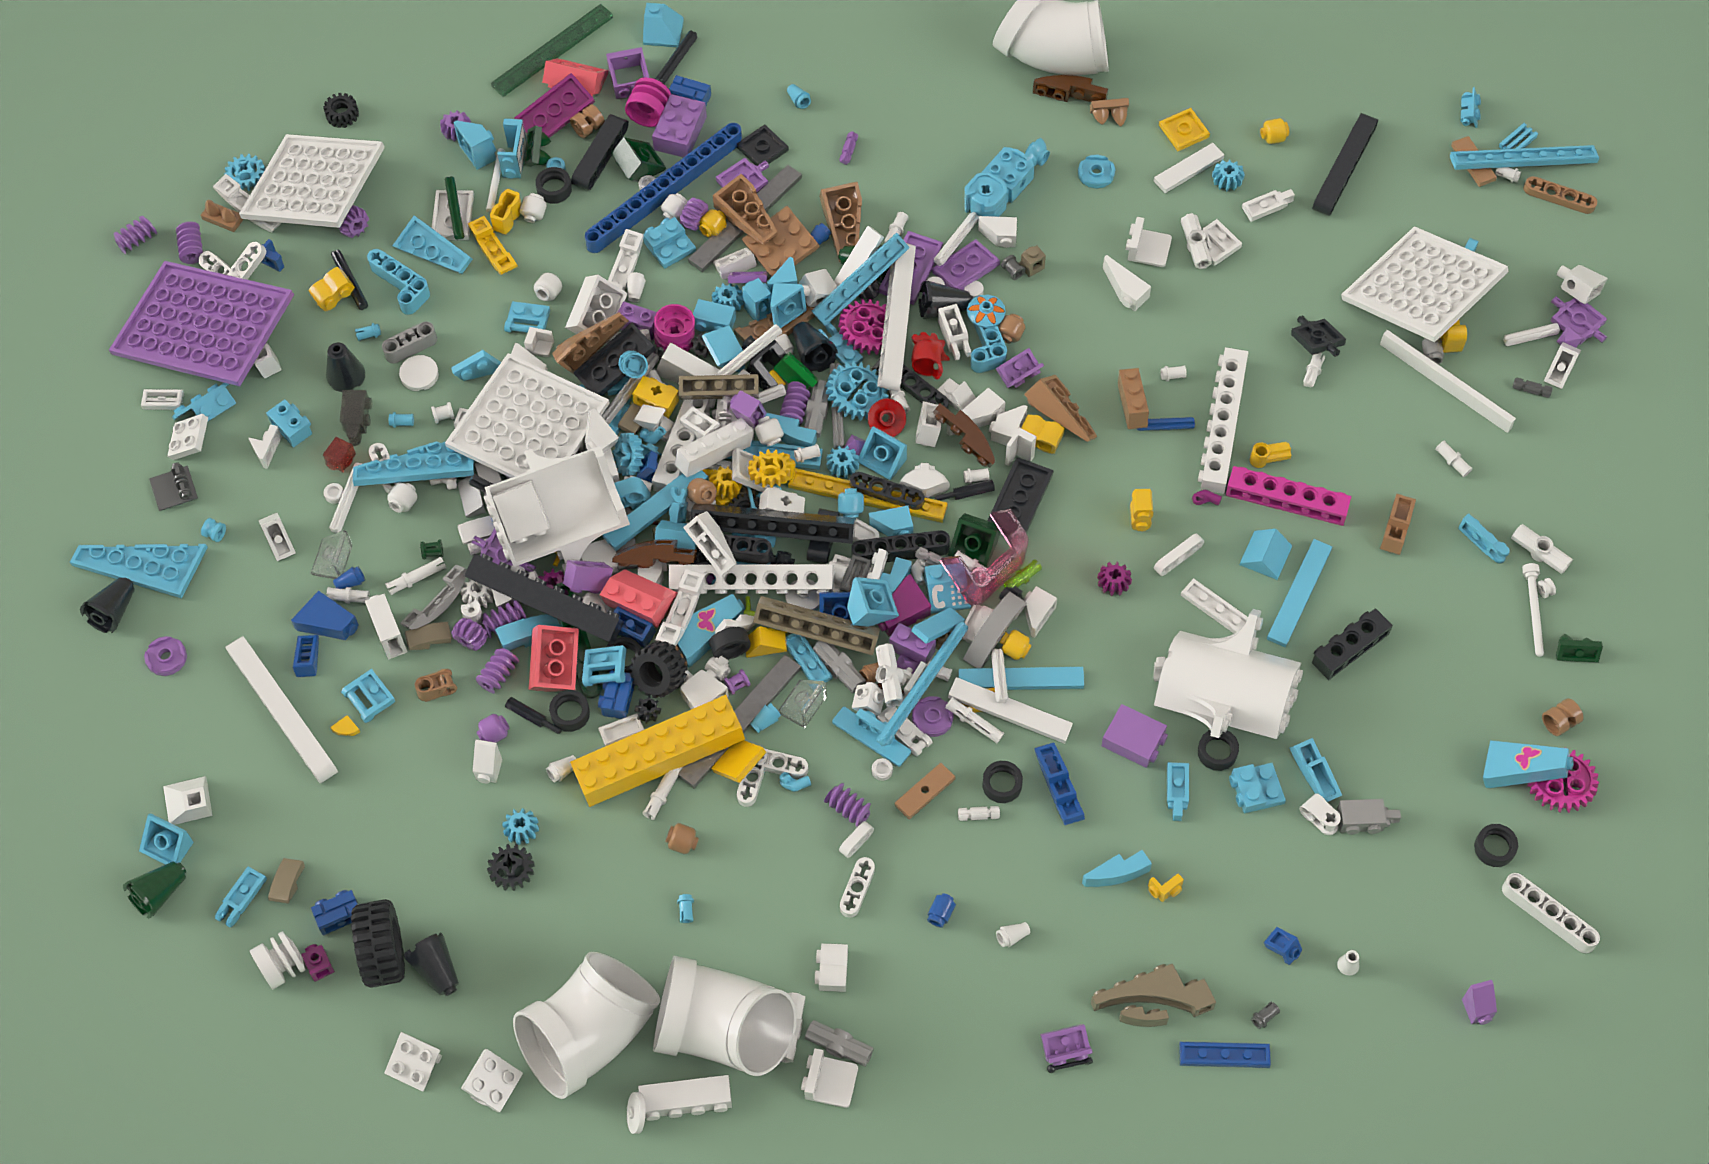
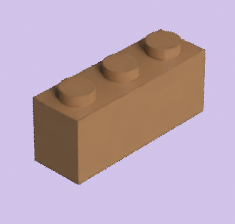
(1133, 398)

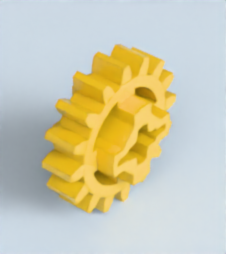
(769, 468)

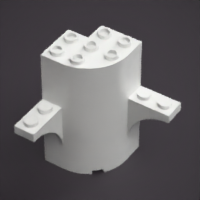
(577, 502)
(1229, 682)

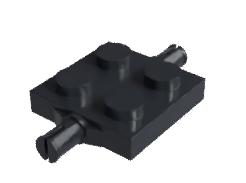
(1318, 336)

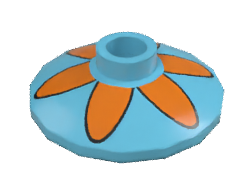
(986, 317)

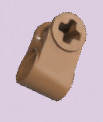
(437, 685)

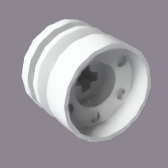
(277, 960)

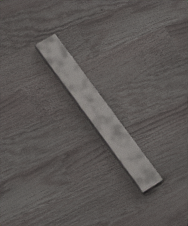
(769, 196)
(761, 695)

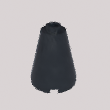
(940, 296)
(813, 347)
(343, 368)
(108, 605)
(434, 964)

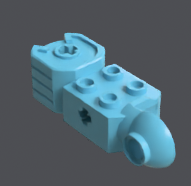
(1003, 179)

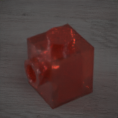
(339, 454)

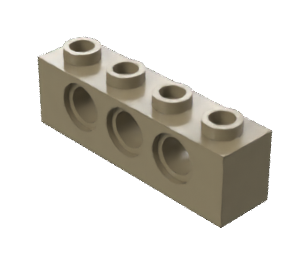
(717, 386)

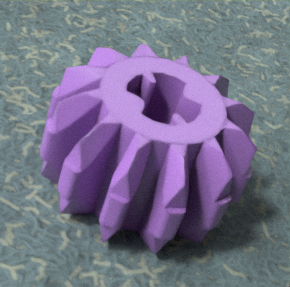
(447, 124)
(692, 213)
(354, 222)
(469, 634)

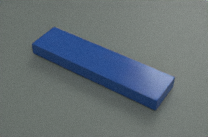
(1224, 1054)

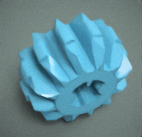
(1228, 175)
(729, 296)
(842, 462)
(521, 833)

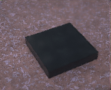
(762, 146)

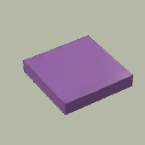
(745, 277)

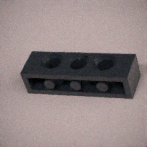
(1331, 665)

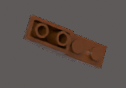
(1066, 86)
(973, 439)
(646, 553)

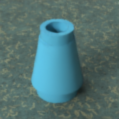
(799, 97)
(767, 716)

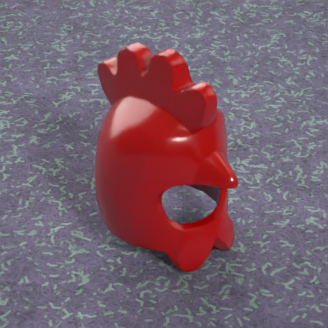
(926, 353)

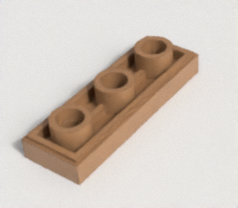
(1481, 176)
(933, 782)

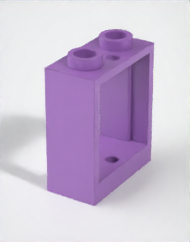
(618, 61)

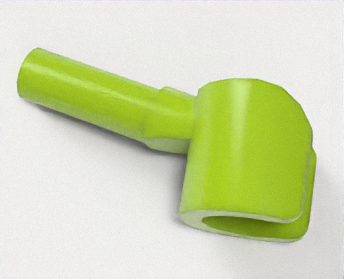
(747, 611)

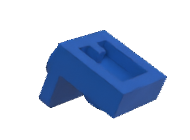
(272, 258)
(649, 466)
(1284, 945)

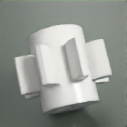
(718, 668)

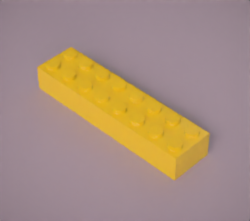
(657, 750)

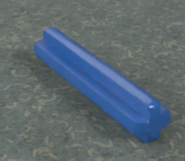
(1169, 423)

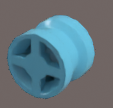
(213, 530)

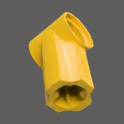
(1269, 453)

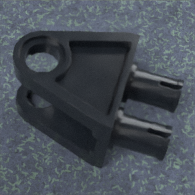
(771, 353)

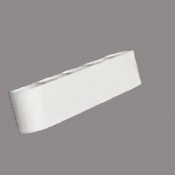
(1554, 923)

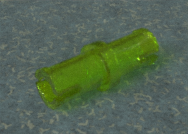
(1023, 575)

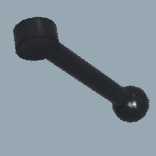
(1051, 1068)

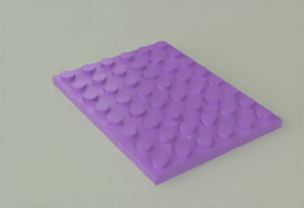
(202, 323)

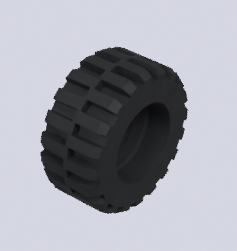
(378, 943)

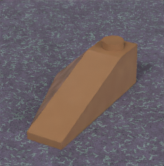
(745, 209)
(842, 213)
(584, 345)
(1053, 400)

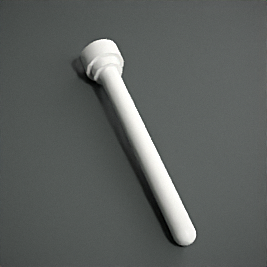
(1531, 573)

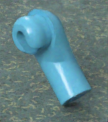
(652, 437)
(792, 784)

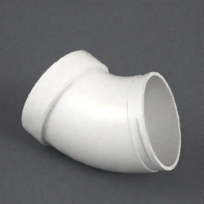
(1055, 36)
(724, 1018)
(584, 1023)

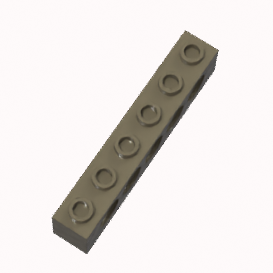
(815, 625)

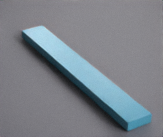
(1524, 157)

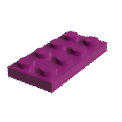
(556, 106)

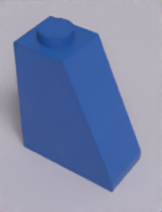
(325, 618)

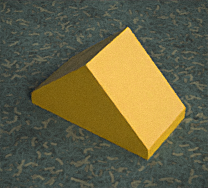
(766, 642)

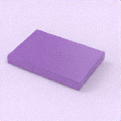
(966, 265)

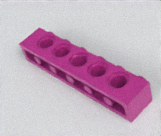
(1279, 500)

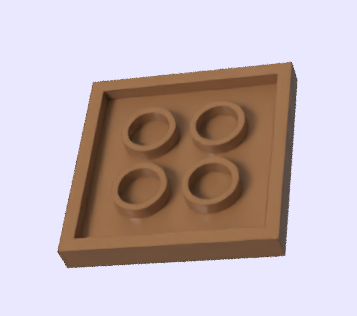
(791, 241)

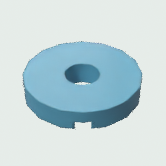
(1092, 179)

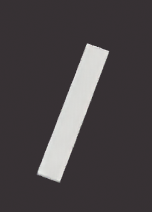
(1011, 710)

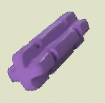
(848, 147)

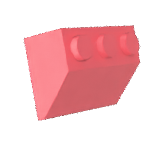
(589, 76)
(638, 596)
(553, 658)

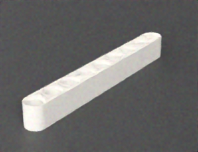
(896, 321)
(281, 710)

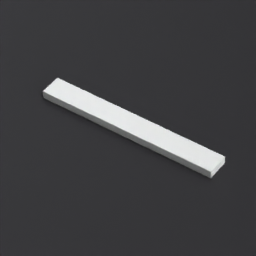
(1447, 381)

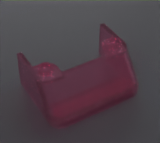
(980, 582)

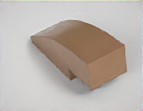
(1398, 524)

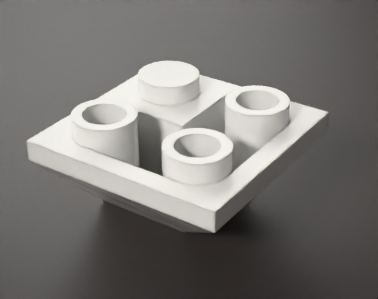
(187, 800)

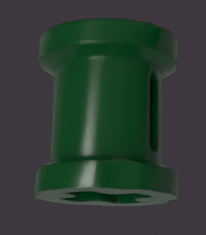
(431, 549)

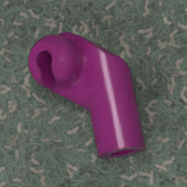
(1206, 496)

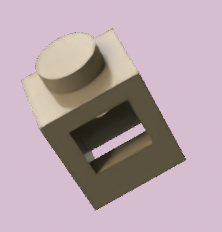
(1030, 257)

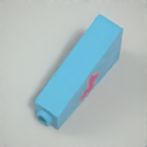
(703, 624)
(1524, 763)

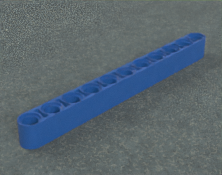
(658, 190)

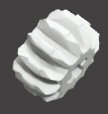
(470, 590)

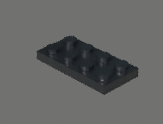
(602, 369)
(1023, 491)

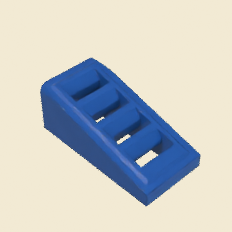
(306, 667)

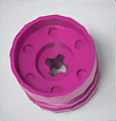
(647, 102)
(674, 325)

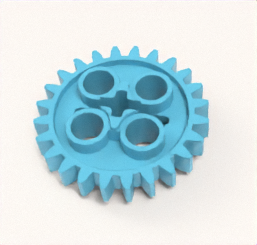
(843, 379)

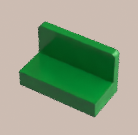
(794, 371)

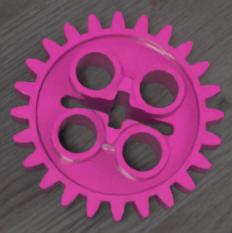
(863, 325)
(1582, 778)

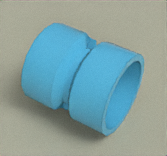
(633, 364)

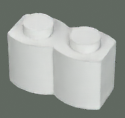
(833, 967)

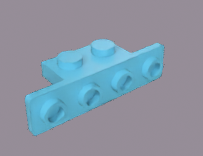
(210, 405)
(866, 729)

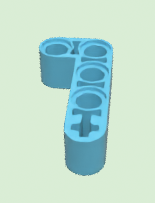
(402, 278)
(989, 350)
(632, 492)

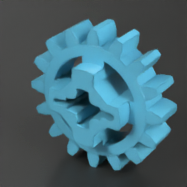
(245, 171)
(628, 454)

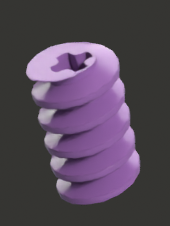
(134, 233)
(189, 242)
(795, 401)
(503, 617)
(495, 669)
(848, 805)

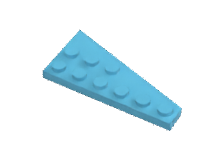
(419, 463)
(146, 565)

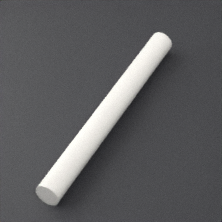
(494, 184)

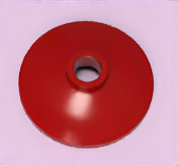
(895, 413)

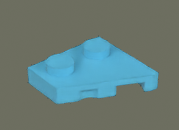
(476, 366)

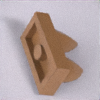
(1117, 107)
(221, 216)

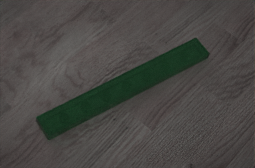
(551, 50)

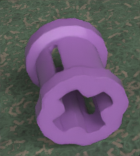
(736, 682)

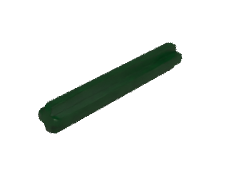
(454, 208)

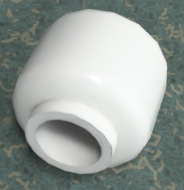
(673, 206)
(533, 208)
(547, 287)
(769, 431)
(402, 497)

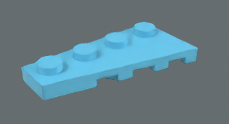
(429, 245)

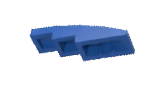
(1059, 784)

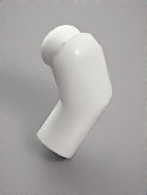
(917, 571)

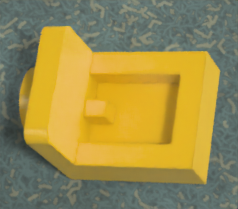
(1170, 888)

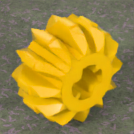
(724, 484)

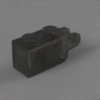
(355, 415)

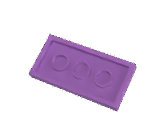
(924, 261)

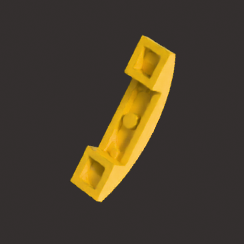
(491, 246)

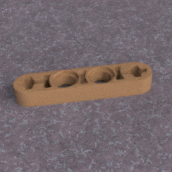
(1559, 198)

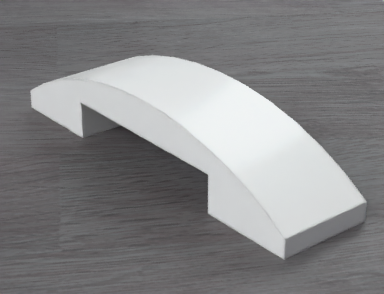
(236, 197)
(626, 259)
(682, 608)

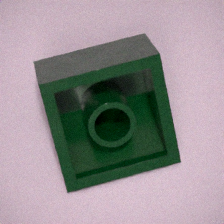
(637, 159)
(975, 538)

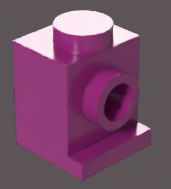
(321, 967)

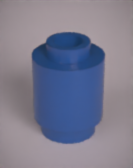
(941, 910)

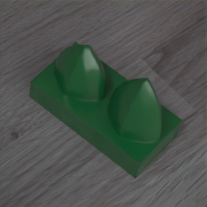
(533, 153)
(1578, 650)

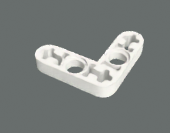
(235, 270)
(765, 764)

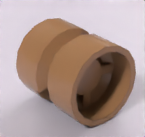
(585, 122)
(1562, 717)

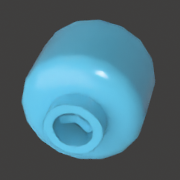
(850, 503)

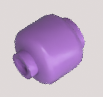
(493, 728)

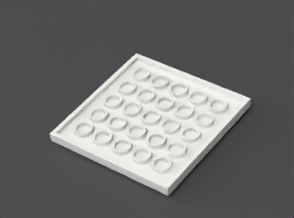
(312, 180)
(1424, 283)
(524, 411)

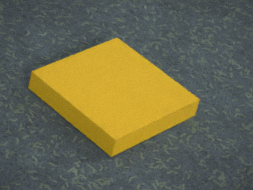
(1184, 129)
(738, 760)

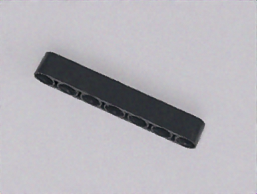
(1345, 164)

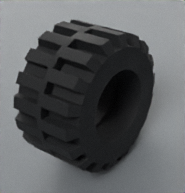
(647, 676)

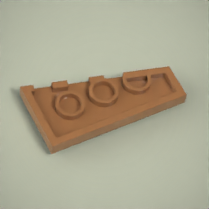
(758, 328)

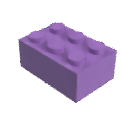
(679, 126)

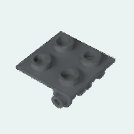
(173, 487)

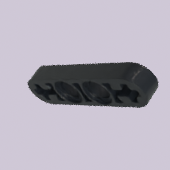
(920, 385)
(885, 493)

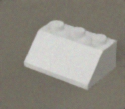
(595, 303)

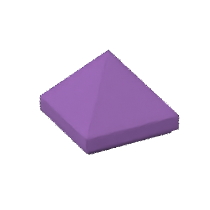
(1570, 337)
(855, 443)
(904, 662)

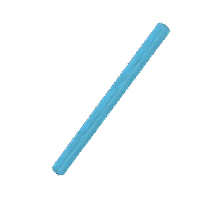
(922, 684)

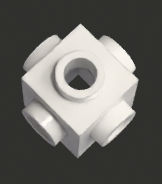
(869, 698)

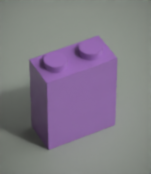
(1134, 736)

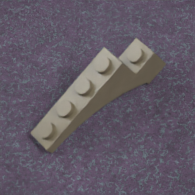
(1159, 987)

